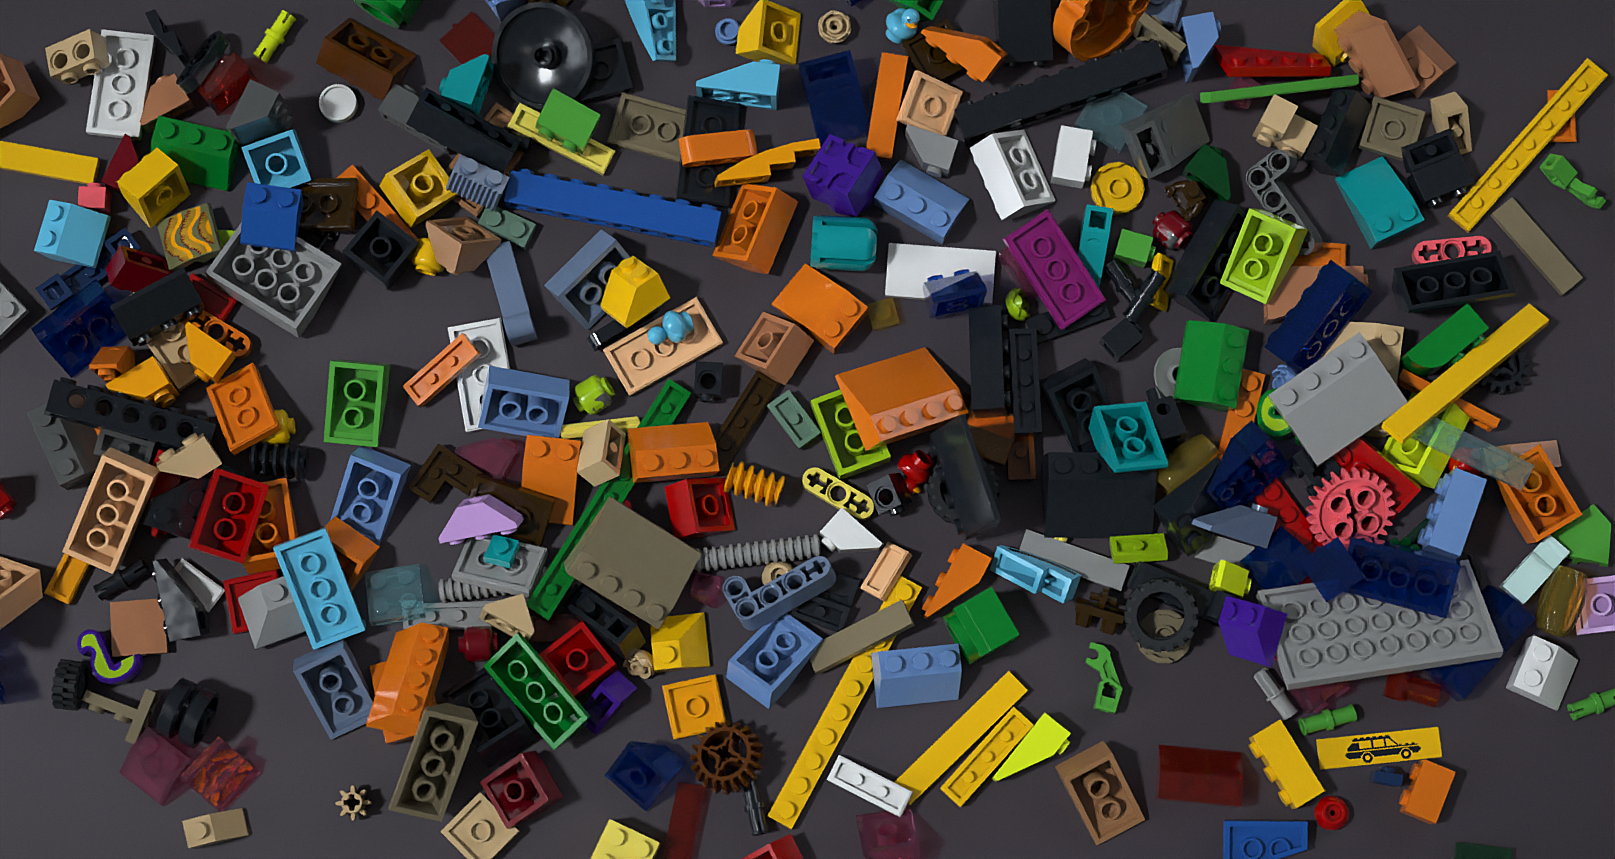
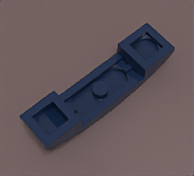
(63, 287)

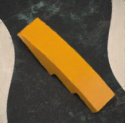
(758, 167)

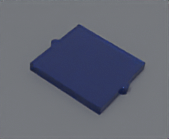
(1332, 569)

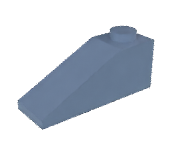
(1242, 523)

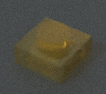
(882, 314)

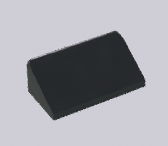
(1429, 150)

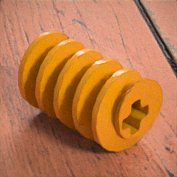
(754, 484)

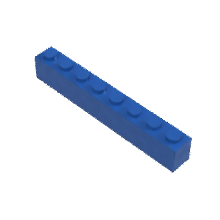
(613, 208)

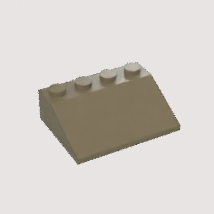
(632, 562)

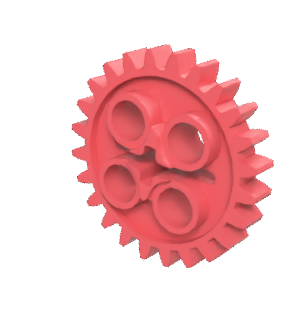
(1373, 504)

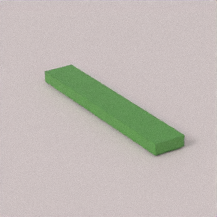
(1279, 88)

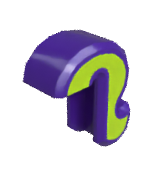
(103, 664)

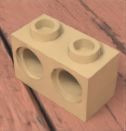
(77, 57)

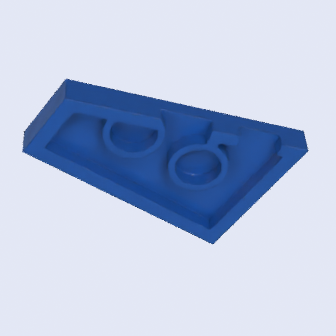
(1263, 838)

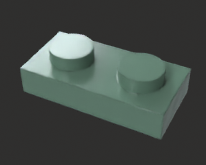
(508, 226)
(793, 419)

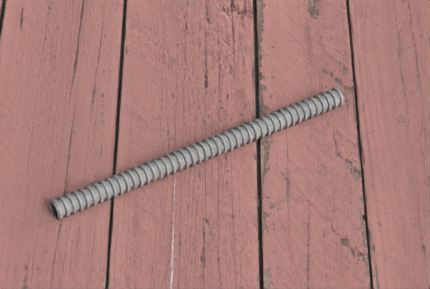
(708, 559)

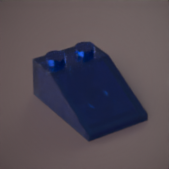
(953, 293)

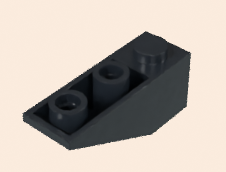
(182, 609)

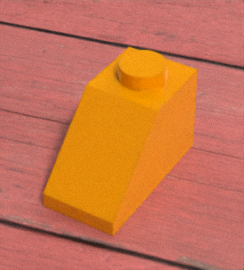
(207, 355)

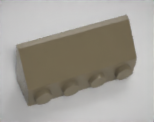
(434, 761)

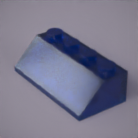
(1318, 317)
(1403, 575)
(1509, 621)

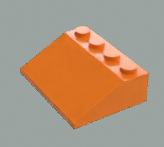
(900, 397)

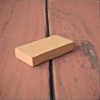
(886, 571)

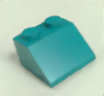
(468, 83)

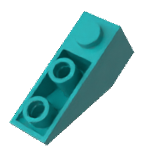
(1094, 239)

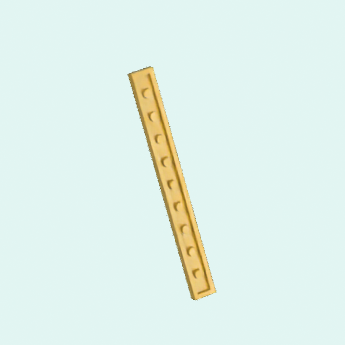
(834, 720)

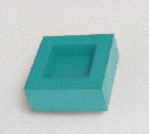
(502, 551)

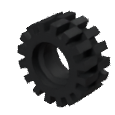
(69, 684)

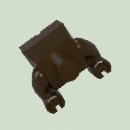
(1188, 198)

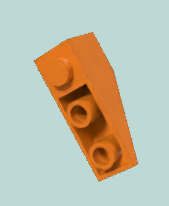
(972, 51)
(112, 362)
(963, 575)

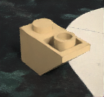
(192, 459)

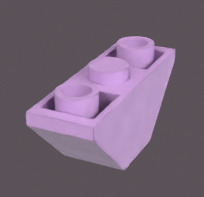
(480, 518)

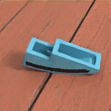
(1035, 573)

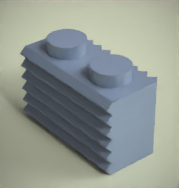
(477, 182)

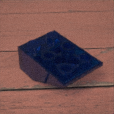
(834, 96)
(1246, 468)

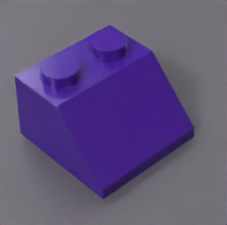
(1251, 630)

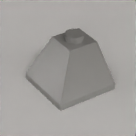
(270, 613)

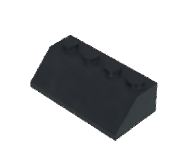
(1199, 272)
(1451, 282)

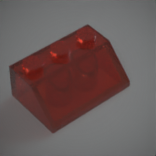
(1199, 776)

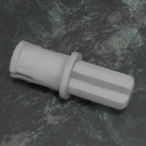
(1275, 693)

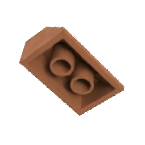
(1375, 55)

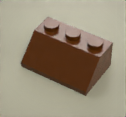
(365, 58)

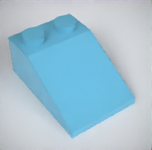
(750, 85)

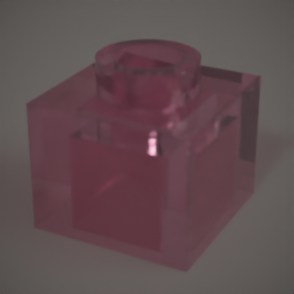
(1240, 82)

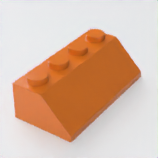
(409, 678)

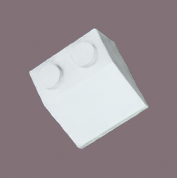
(1542, 672)

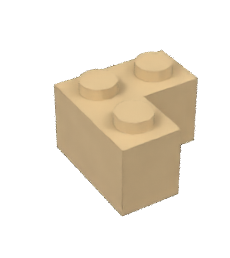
(1284, 128)

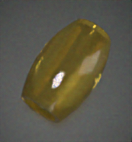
(1185, 462)
(1561, 601)

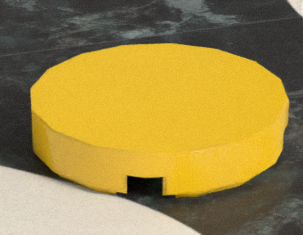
(1117, 188)

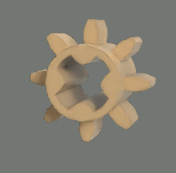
(358, 808)

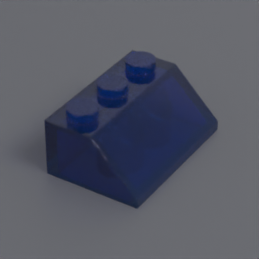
(80, 328)

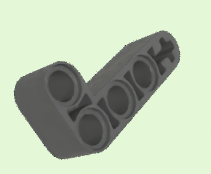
(1288, 204)

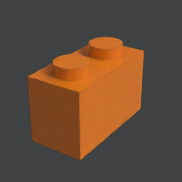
(1426, 791)

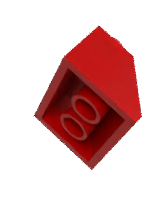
(228, 516)

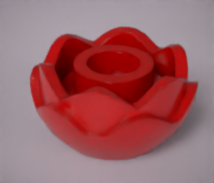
(1323, 816)

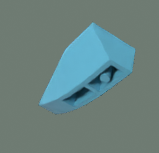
(656, 26)

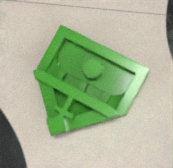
(1587, 537)

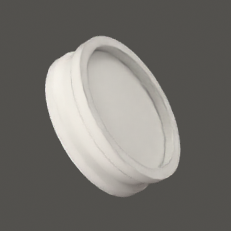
(338, 103)

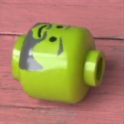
(593, 395)

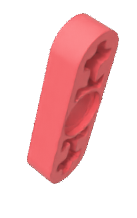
(1430, 246)

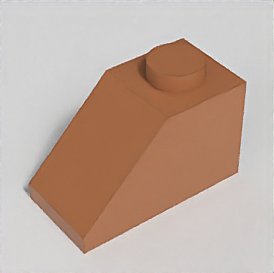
(164, 100)

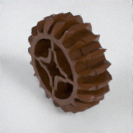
(731, 735)

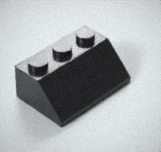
(158, 307)

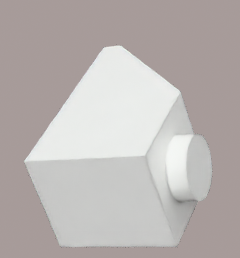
(848, 535)

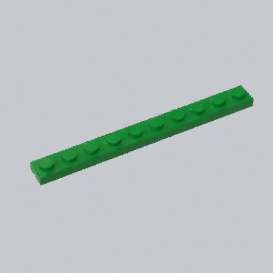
(556, 580)

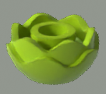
(1017, 305)

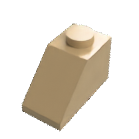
(1452, 112)
(215, 828)

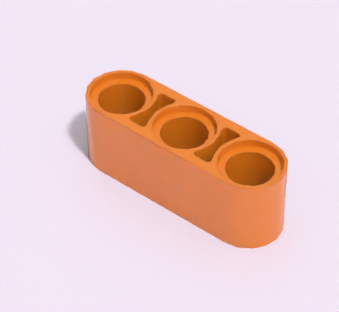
(717, 148)

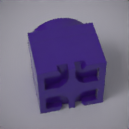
(843, 176)

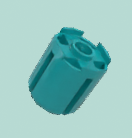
(843, 243)

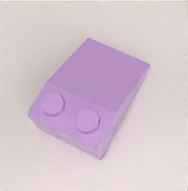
(1599, 607)

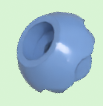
(1282, 375)

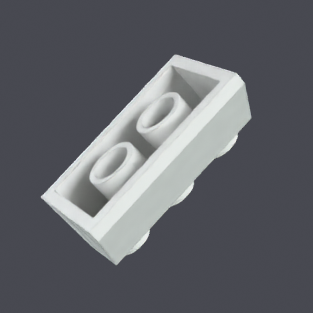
(1012, 174)

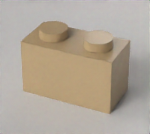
(601, 452)

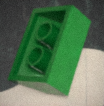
(202, 152)
(1211, 365)

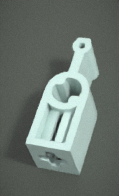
(1534, 569)

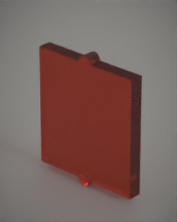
(468, 39)

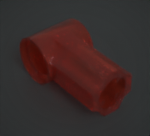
(1408, 688)

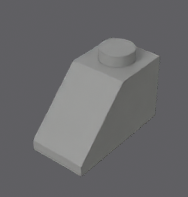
(931, 150)

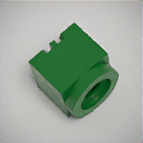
(390, 11)
(980, 626)

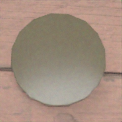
(1162, 624)

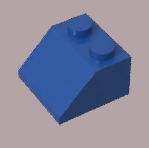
(271, 216)

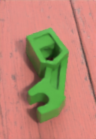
(1563, 175)
(1106, 669)

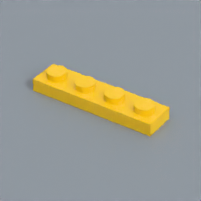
(986, 757)

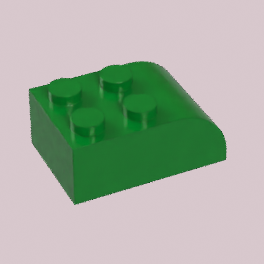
(1445, 344)

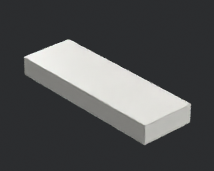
(870, 786)

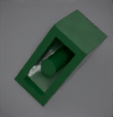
(1210, 172)

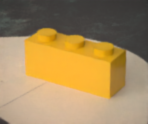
(1285, 765)

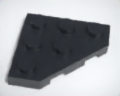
(179, 507)

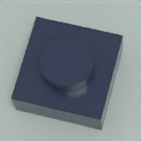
(1386, 776)

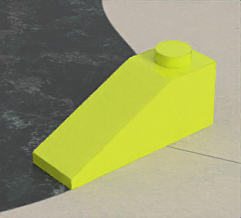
(1039, 744)

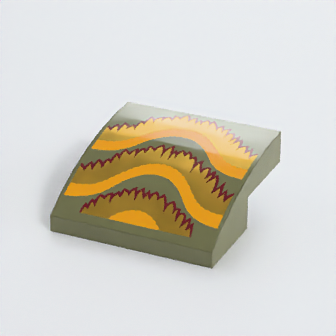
(190, 237)

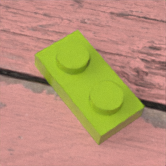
(1138, 548)

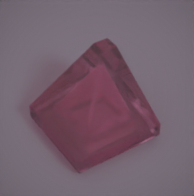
(706, 589)

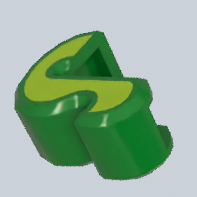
(1272, 424)

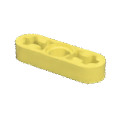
(824, 476)

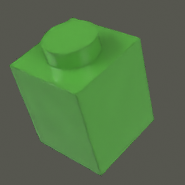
(1134, 248)

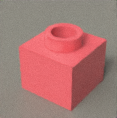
(95, 198)

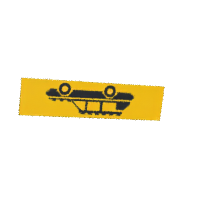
(1379, 748)

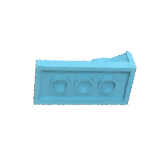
(319, 588)

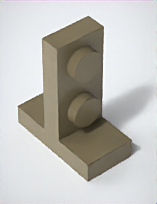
(141, 716)

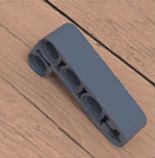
(511, 295)
(780, 587)

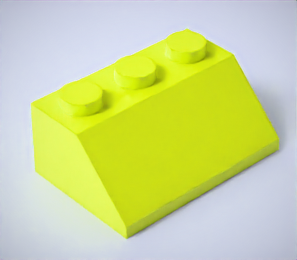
(1418, 460)

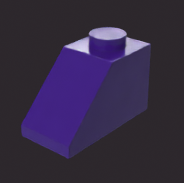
(608, 700)

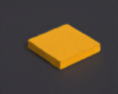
(693, 706)

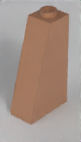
(1292, 287)

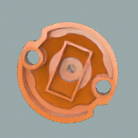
(1095, 26)

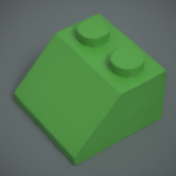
(567, 122)

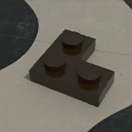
(440, 468)

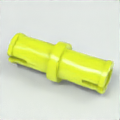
(274, 36)

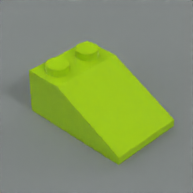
(1262, 254)

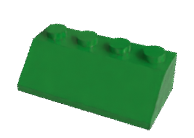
(537, 691)

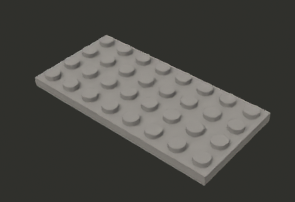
(1371, 638)

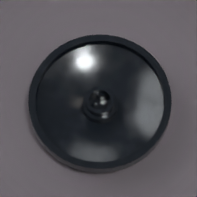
(542, 50)

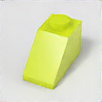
(1230, 579)

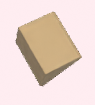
(509, 616)

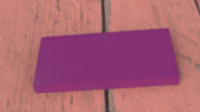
(1054, 269)

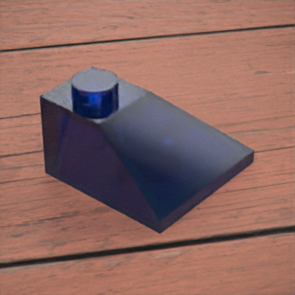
(1279, 562)
(645, 771)

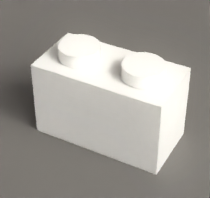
(1072, 157)

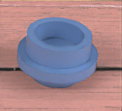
(727, 31)

